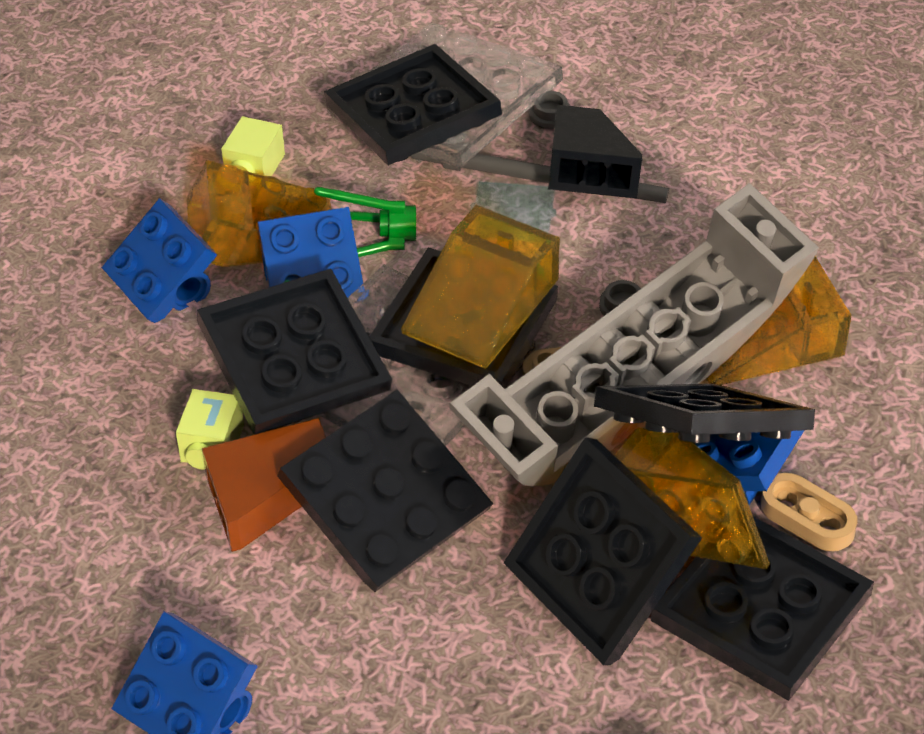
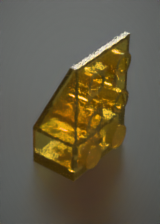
(231, 202)
(484, 286)
(803, 330)
(699, 493)

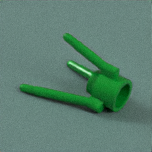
(395, 219)

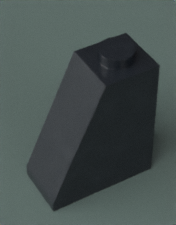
(592, 155)

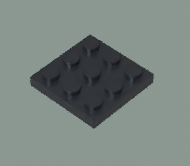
(412, 104)
(395, 346)
(293, 351)
(704, 410)
(384, 490)
(601, 551)
(765, 620)

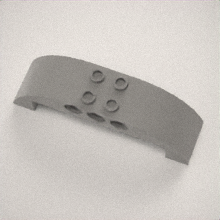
(660, 335)

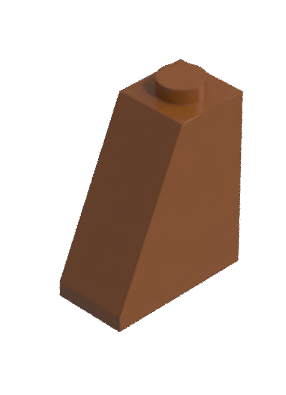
(246, 480)

